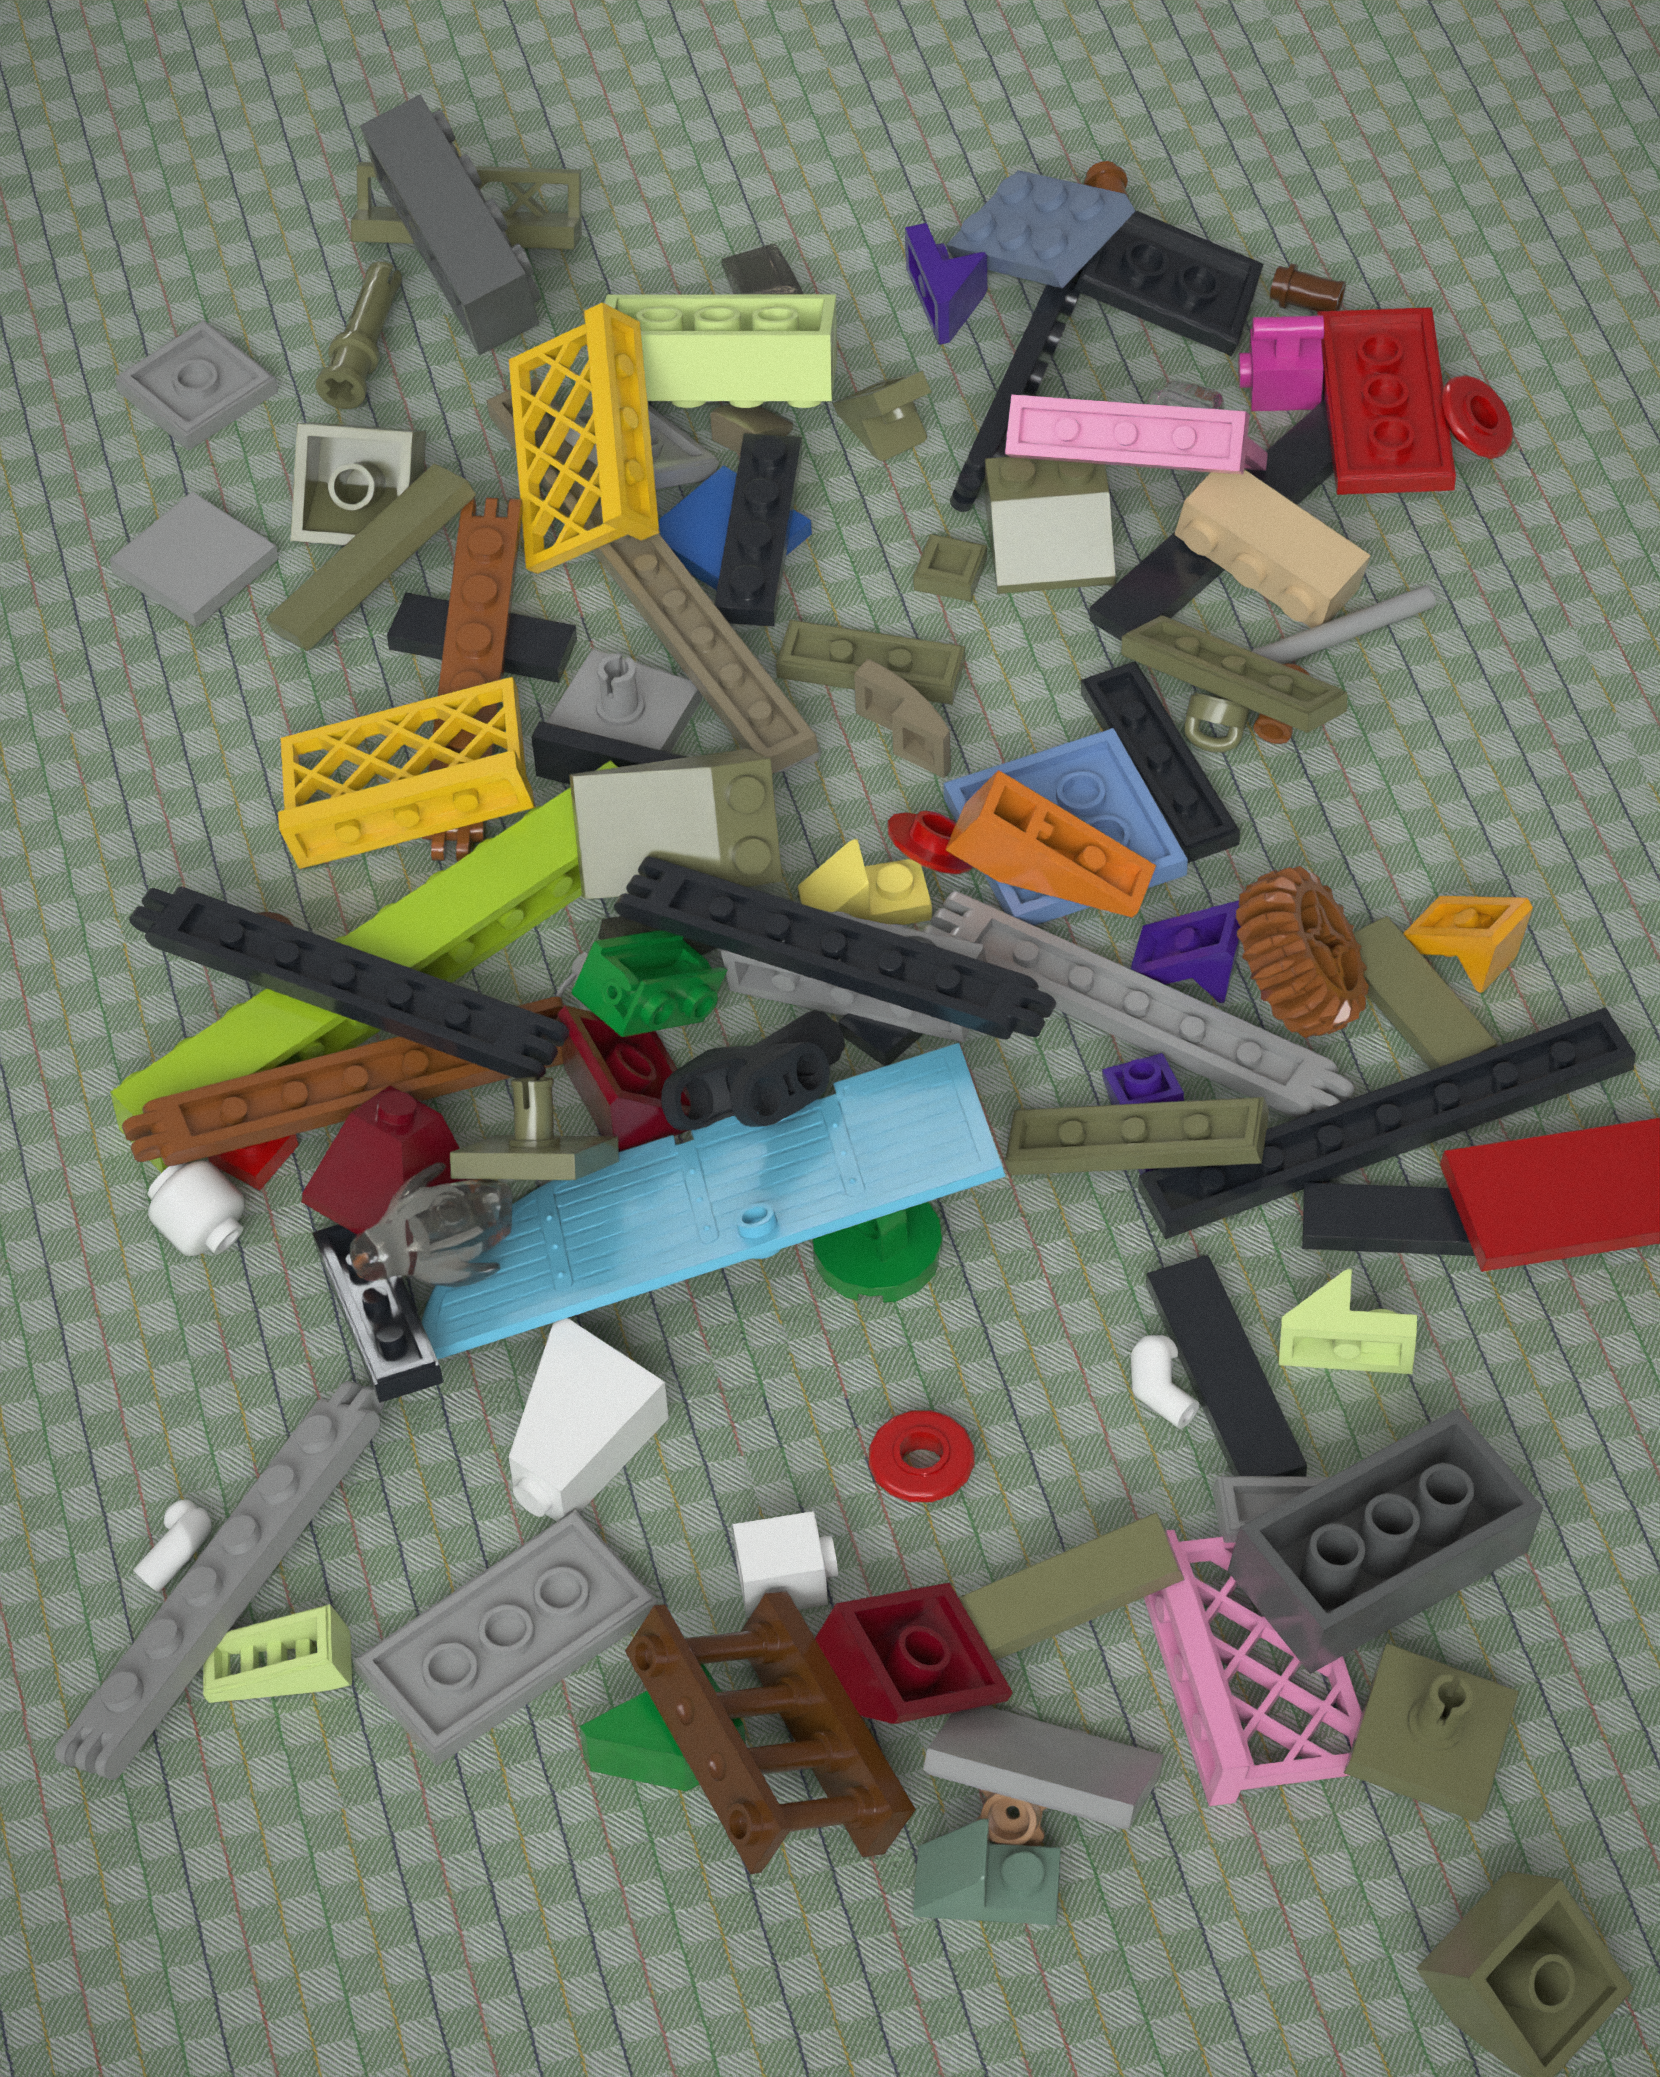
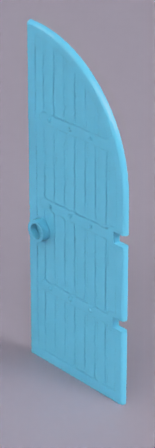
(726, 1199)

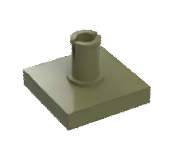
(534, 1148)
(1431, 1732)

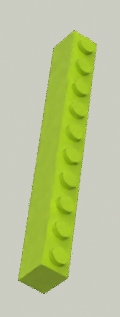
(436, 929)

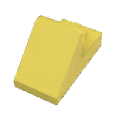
(877, 892)

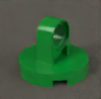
(883, 1255)

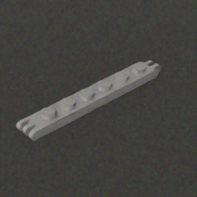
(1149, 1011)
(221, 1583)

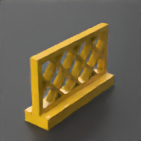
(616, 427)
(412, 802)

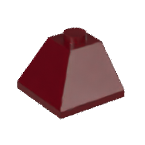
(374, 1155)
(910, 1655)

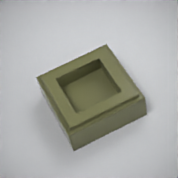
(950, 567)

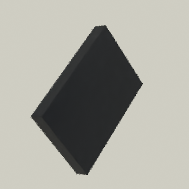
(1174, 281)

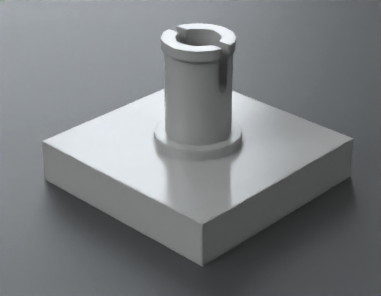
(627, 702)

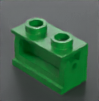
(647, 983)

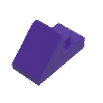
(944, 286)
(1191, 946)

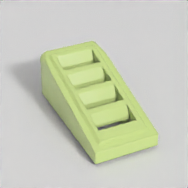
(306, 1673)

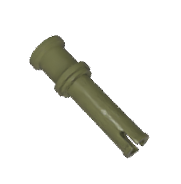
(355, 350)

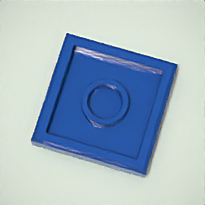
(699, 526)

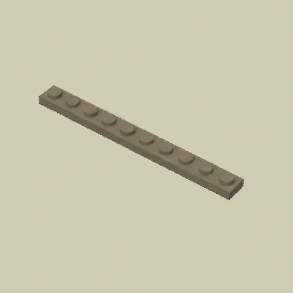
(684, 620)

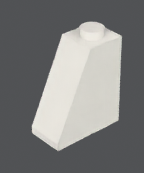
(581, 1421)

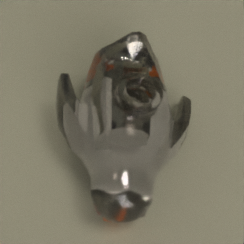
(436, 1231)

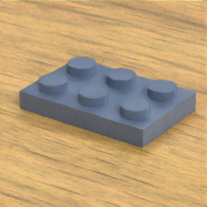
(1042, 227)

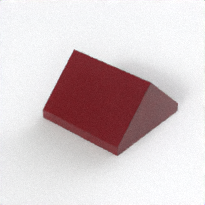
(619, 1078)

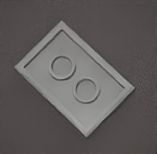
(1044, 1765)

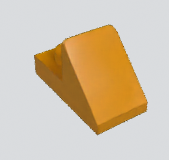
(1476, 929)

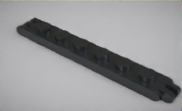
(1022, 376)
(835, 950)
(350, 982)

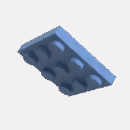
(1099, 786)

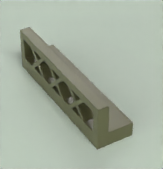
(528, 229)

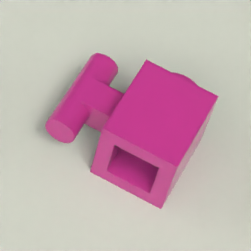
(1283, 363)

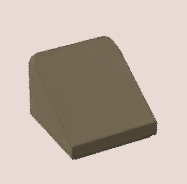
(731, 423)

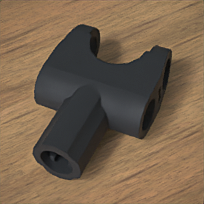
(757, 1081)

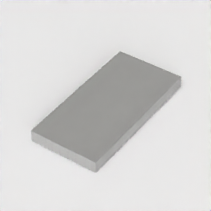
(505, 1637)

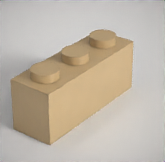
(1272, 546)

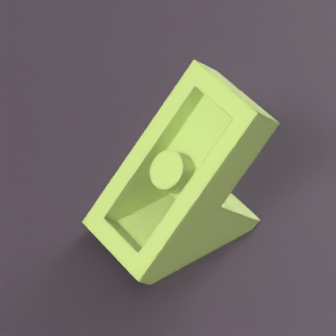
(1331, 1336)

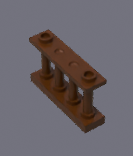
(812, 1704)

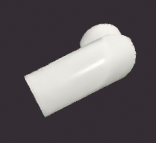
(1153, 1380)
(186, 1533)

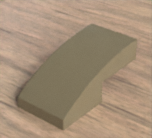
(915, 724)

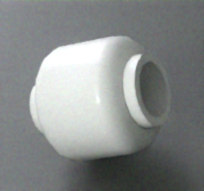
(196, 1208)

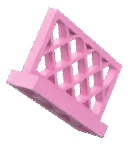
(1132, 435)
(1204, 1696)

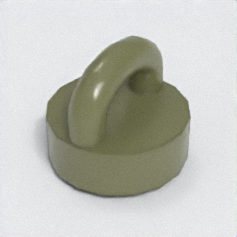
(1218, 711)

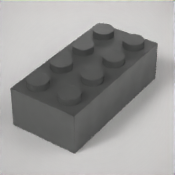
(452, 223)
(1384, 1540)

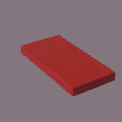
(1385, 402)
(1558, 1194)

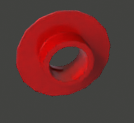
(1477, 416)
(925, 840)
(921, 1431)

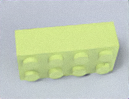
(736, 347)

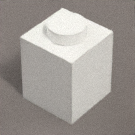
(783, 1557)

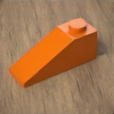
(1046, 849)

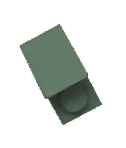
(982, 1881)

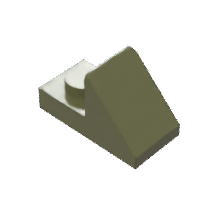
(886, 415)

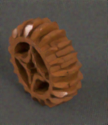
(1302, 952)

